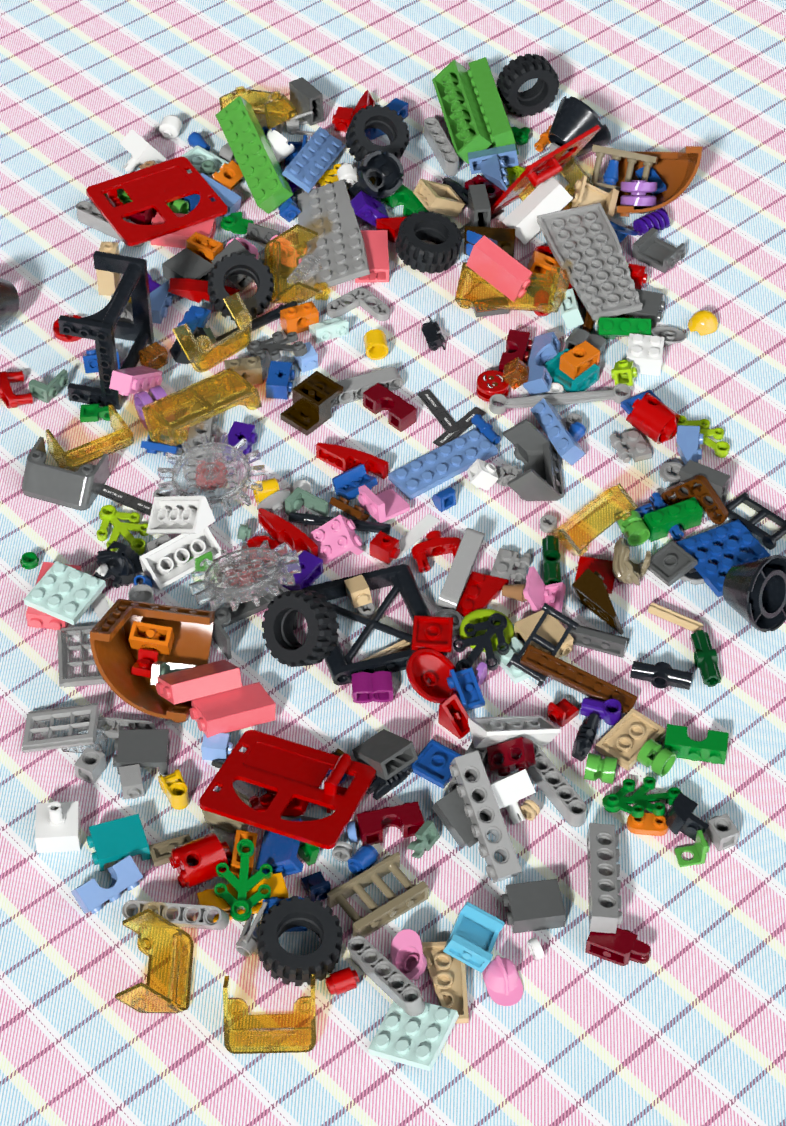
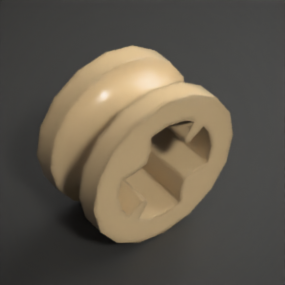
(530, 810)

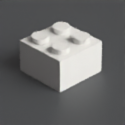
(646, 353)

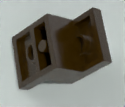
(311, 403)

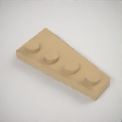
(447, 978)

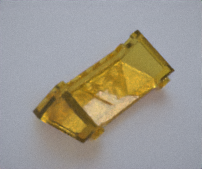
(542, 294)
(173, 414)

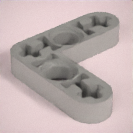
(358, 297)

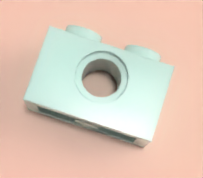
(571, 310)

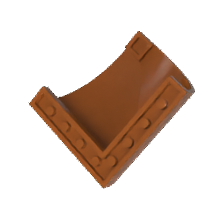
(673, 168)
(115, 657)

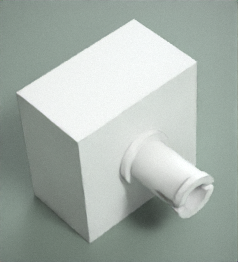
(140, 151)
(510, 790)
(58, 827)

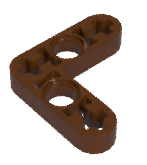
(700, 493)

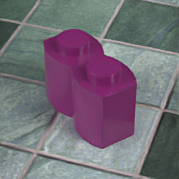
(372, 687)

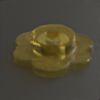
(322, 295)

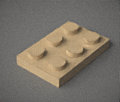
(628, 737)

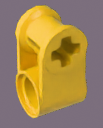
(175, 789)

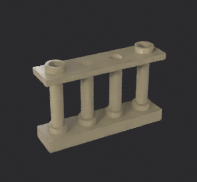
(616, 154)
(380, 914)

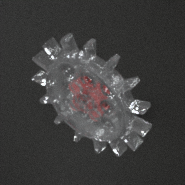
(212, 471)
(245, 575)

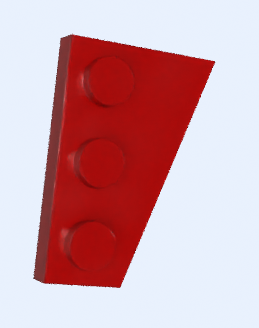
(479, 592)

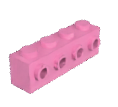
(135, 379)

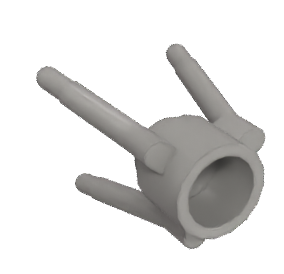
(293, 124)
(247, 942)

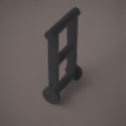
(768, 540)
(515, 659)

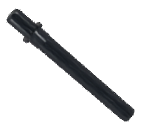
(262, 320)
(312, 519)

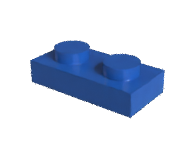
(653, 177)

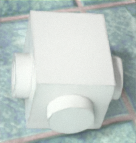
(482, 474)

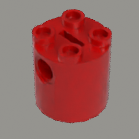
(654, 418)
(204, 854)

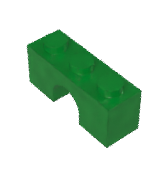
(405, 197)
(621, 327)
(686, 513)
(710, 750)

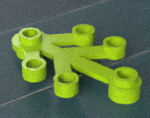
(720, 448)
(108, 515)

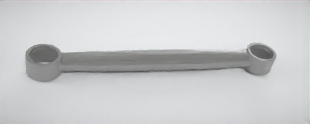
(559, 398)

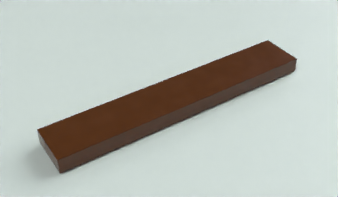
(576, 678)

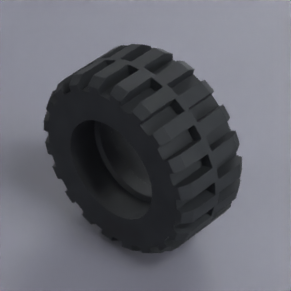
(536, 97)
(378, 118)
(427, 256)
(247, 266)
(320, 623)
(299, 914)

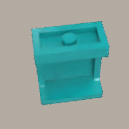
(580, 383)
(118, 840)

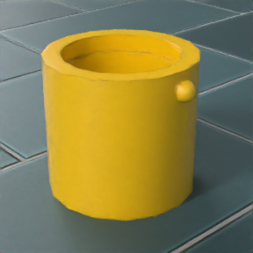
(375, 344)
(269, 487)

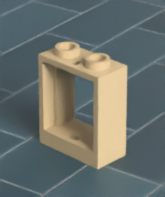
(440, 198)
(108, 280)

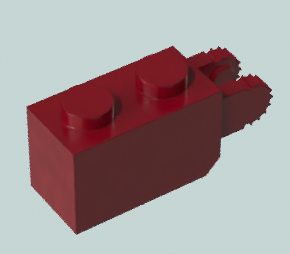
(618, 947)

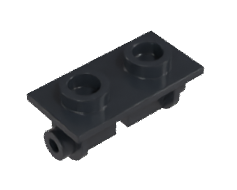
(432, 335)

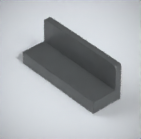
(600, 641)

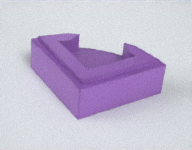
(482, 672)

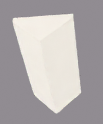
(545, 199)
(179, 515)
(166, 562)
(496, 730)

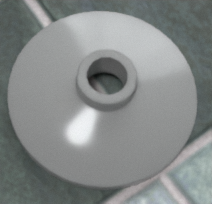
(670, 334)
(274, 501)

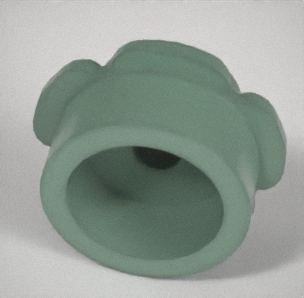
(207, 167)
(244, 532)

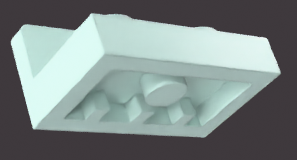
(329, 329)
(513, 672)

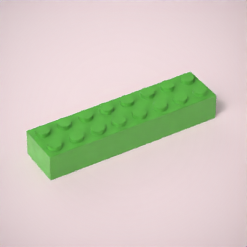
(490, 104)
(461, 110)
(254, 155)

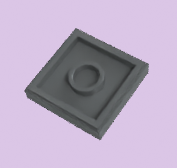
(671, 563)

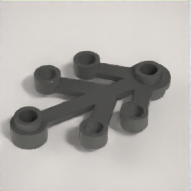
(258, 348)

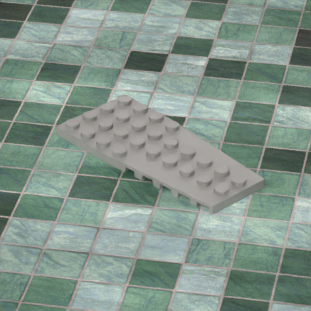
(339, 236)
(591, 259)

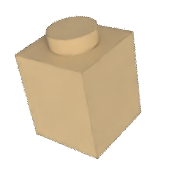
(358, 591)

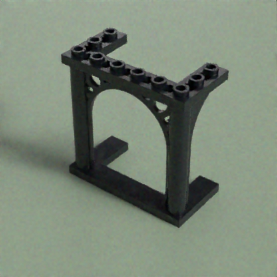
(105, 327)

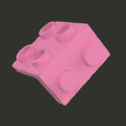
(383, 505)
(336, 539)
(538, 593)

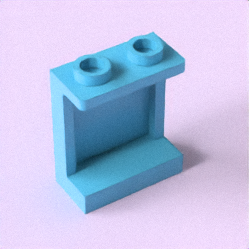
(473, 937)

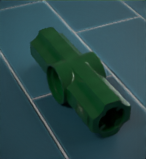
(551, 560)
(705, 658)

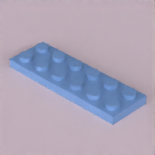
(313, 159)
(442, 464)

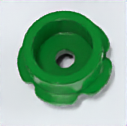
(29, 560)

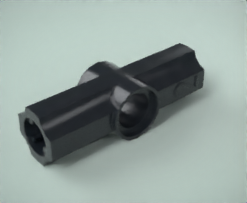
(661, 675)

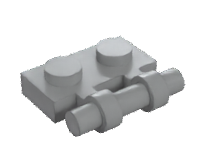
(635, 445)
(505, 563)

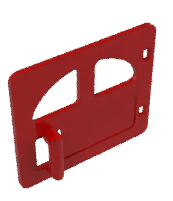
(552, 166)
(153, 189)
(293, 773)

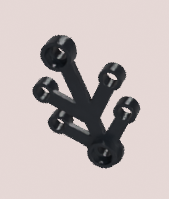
(483, 641)

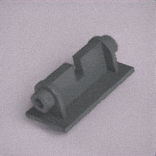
(260, 233)

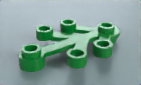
(641, 801)
(243, 884)

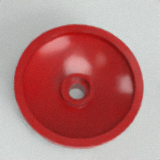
(428, 674)

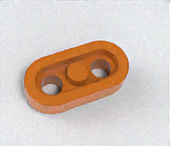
(647, 825)

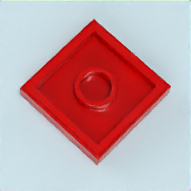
(602, 566)
(432, 633)

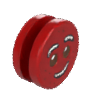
(491, 383)

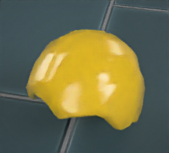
(703, 322)

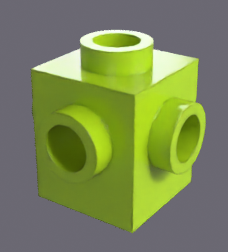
(624, 372)

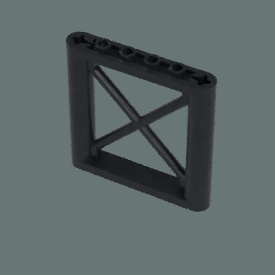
(402, 581)

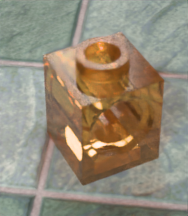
(154, 356)
(515, 373)

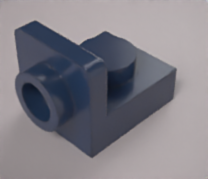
(316, 886)

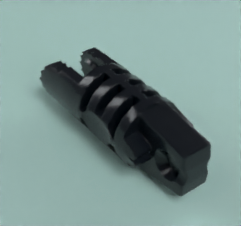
(459, 189)
(585, 737)
(380, 787)

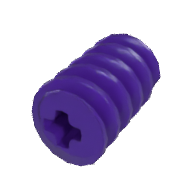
(657, 219)

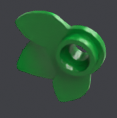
(521, 135)
(235, 223)

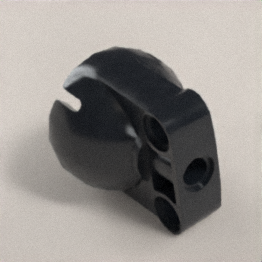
(383, 171)

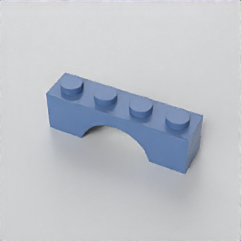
(543, 349)
(561, 439)

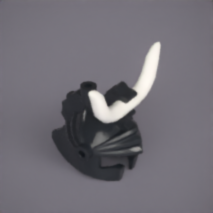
(118, 565)

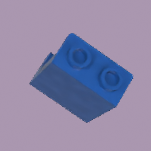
(279, 853)

